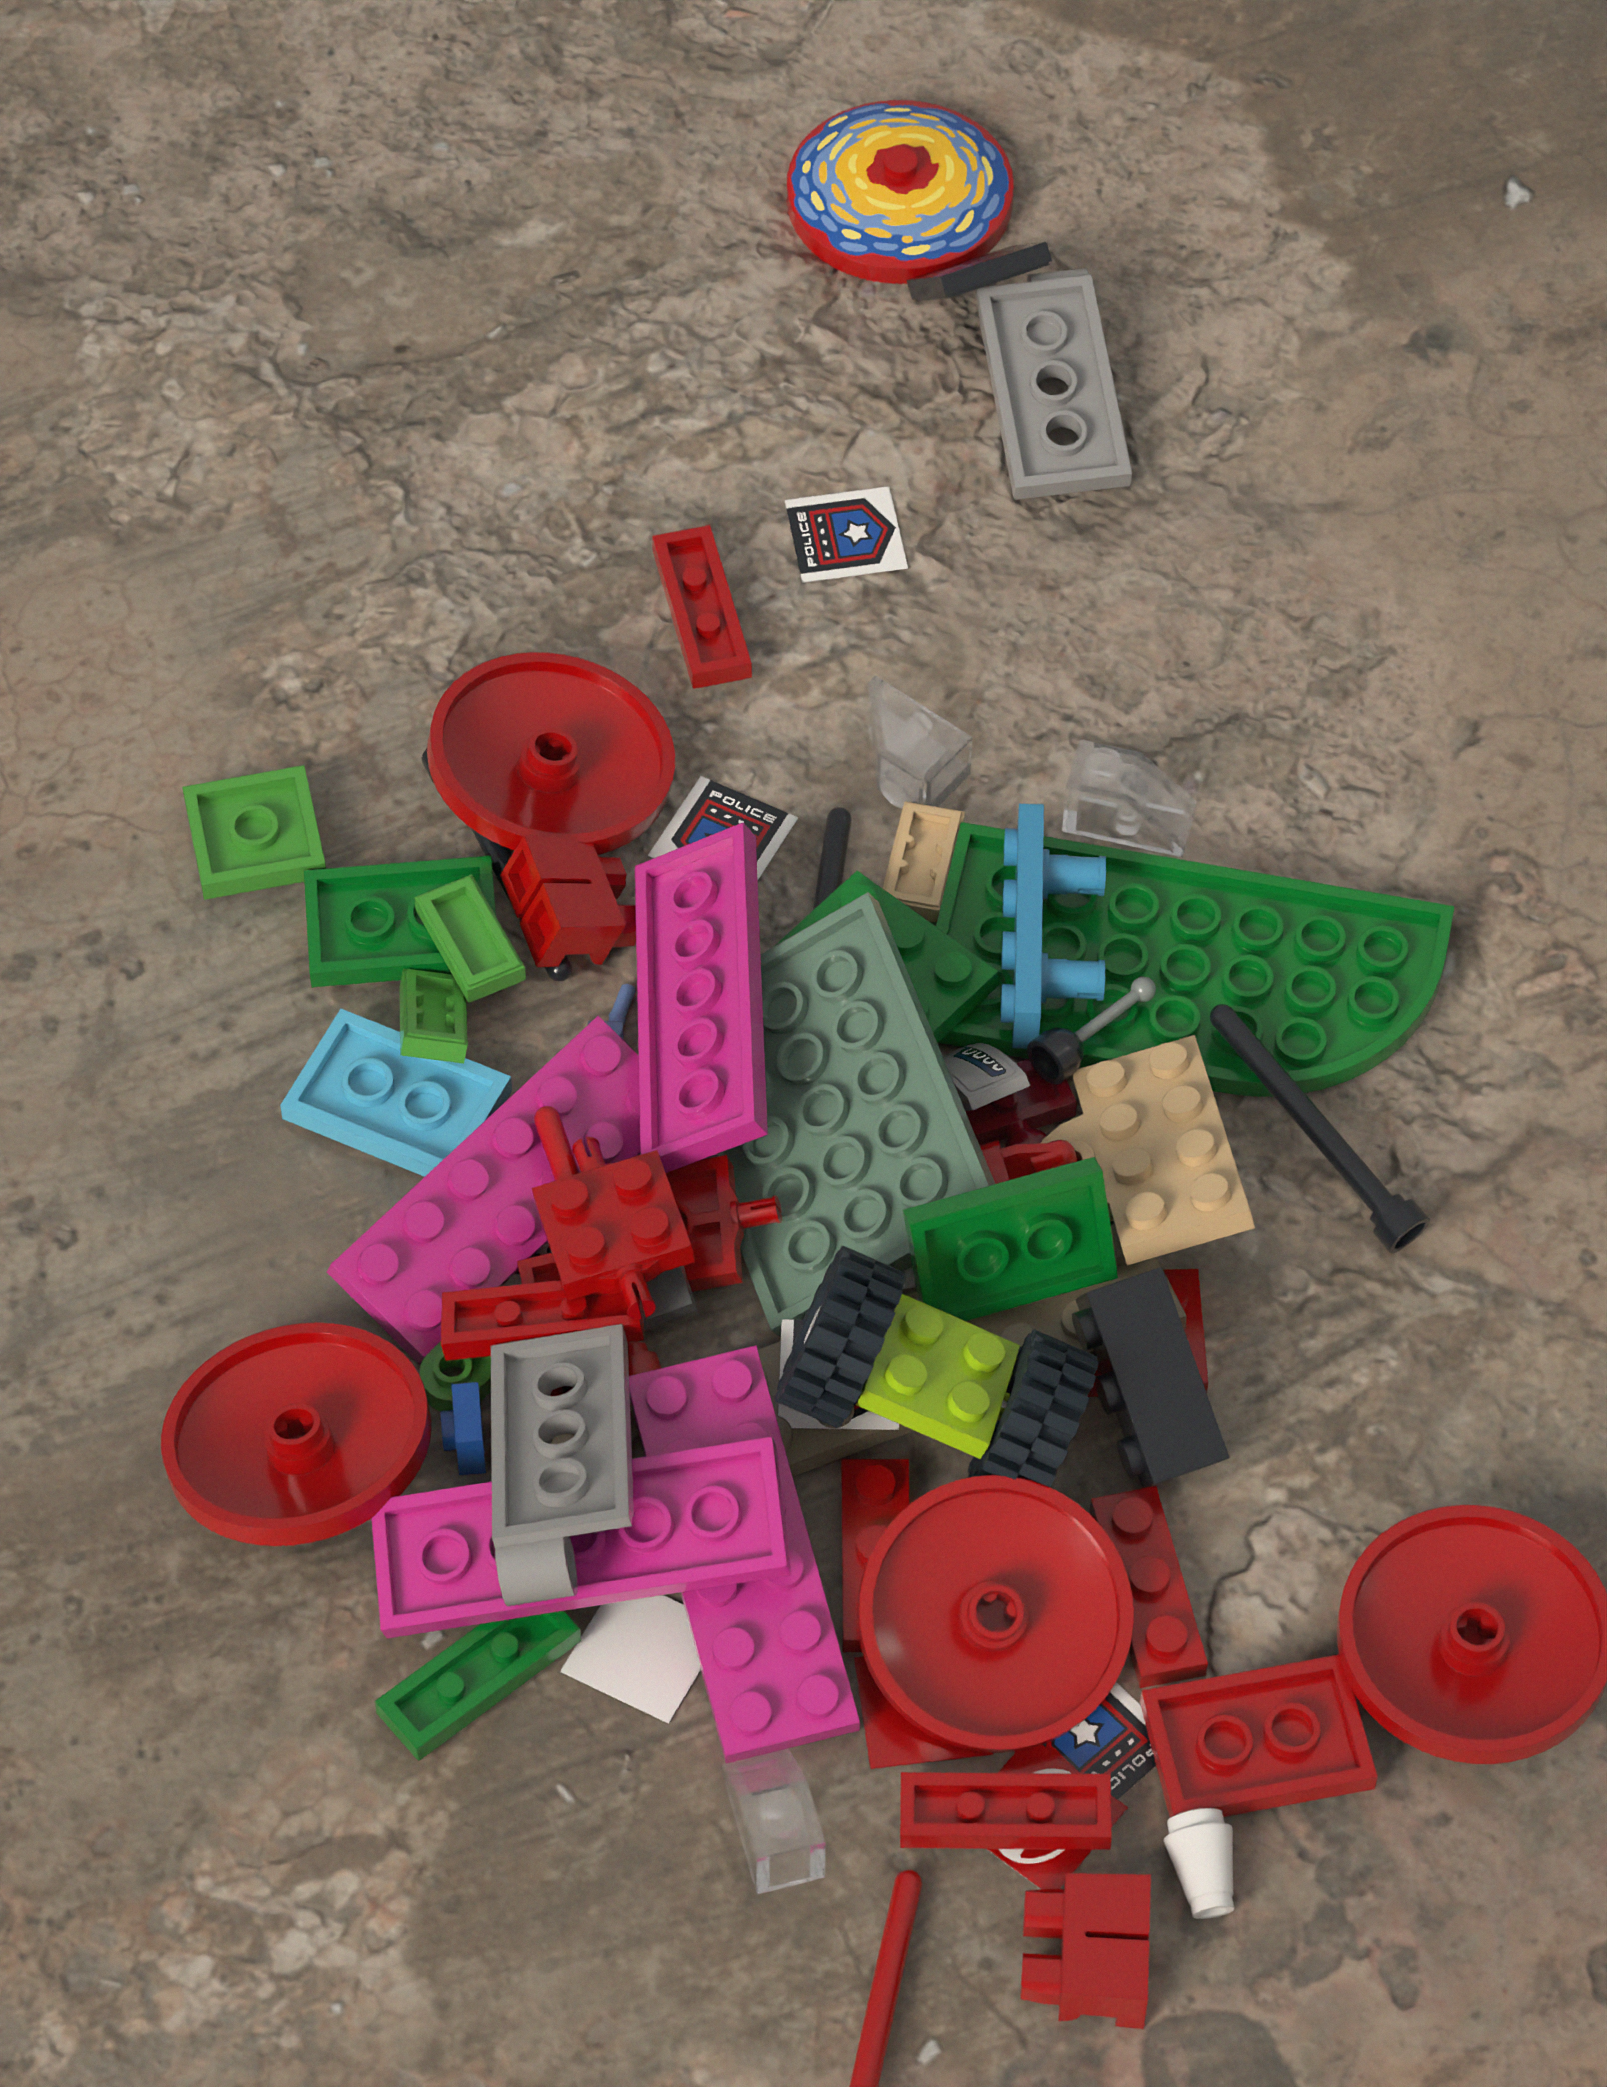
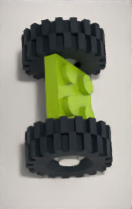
(935, 1373)

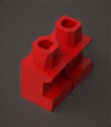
(568, 899)
(1103, 1947)

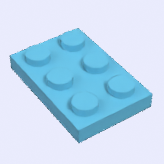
(387, 1102)

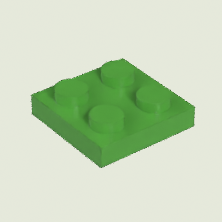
(253, 831)

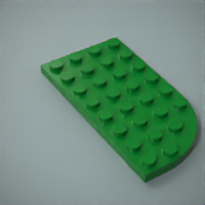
(1309, 966)

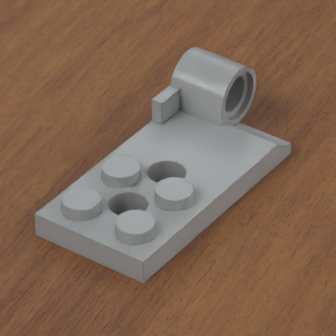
(1053, 332)
(564, 1488)

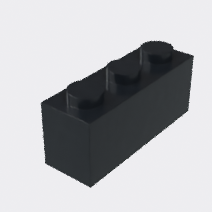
(1149, 1379)

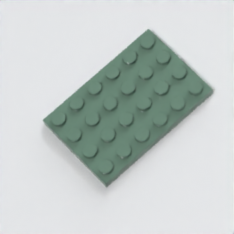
(853, 1110)

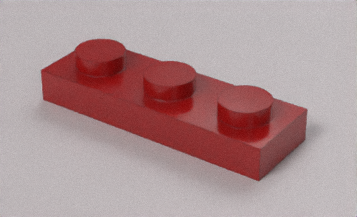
(701, 607)
(513, 1313)
(871, 1499)
(1165, 1632)
(1005, 1811)

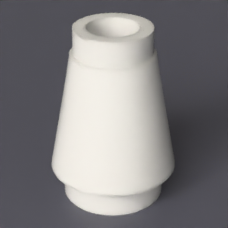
(1203, 1860)

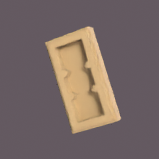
(923, 857)

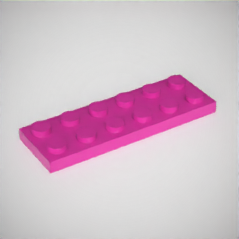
(700, 999)
(477, 1205)
(695, 1525)
(761, 1642)

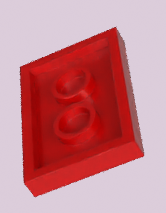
(1258, 1738)

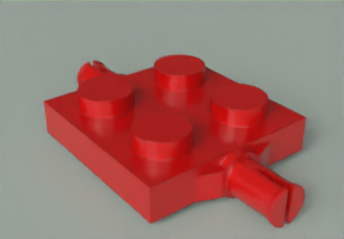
(716, 1220)
(613, 1226)

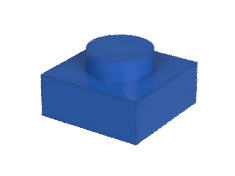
(464, 1429)

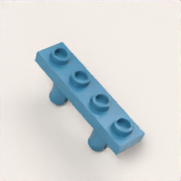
(1034, 973)

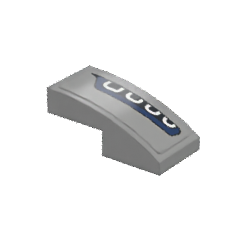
(983, 1074)

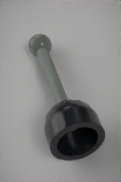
(1059, 1051)

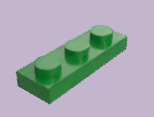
(473, 1677)

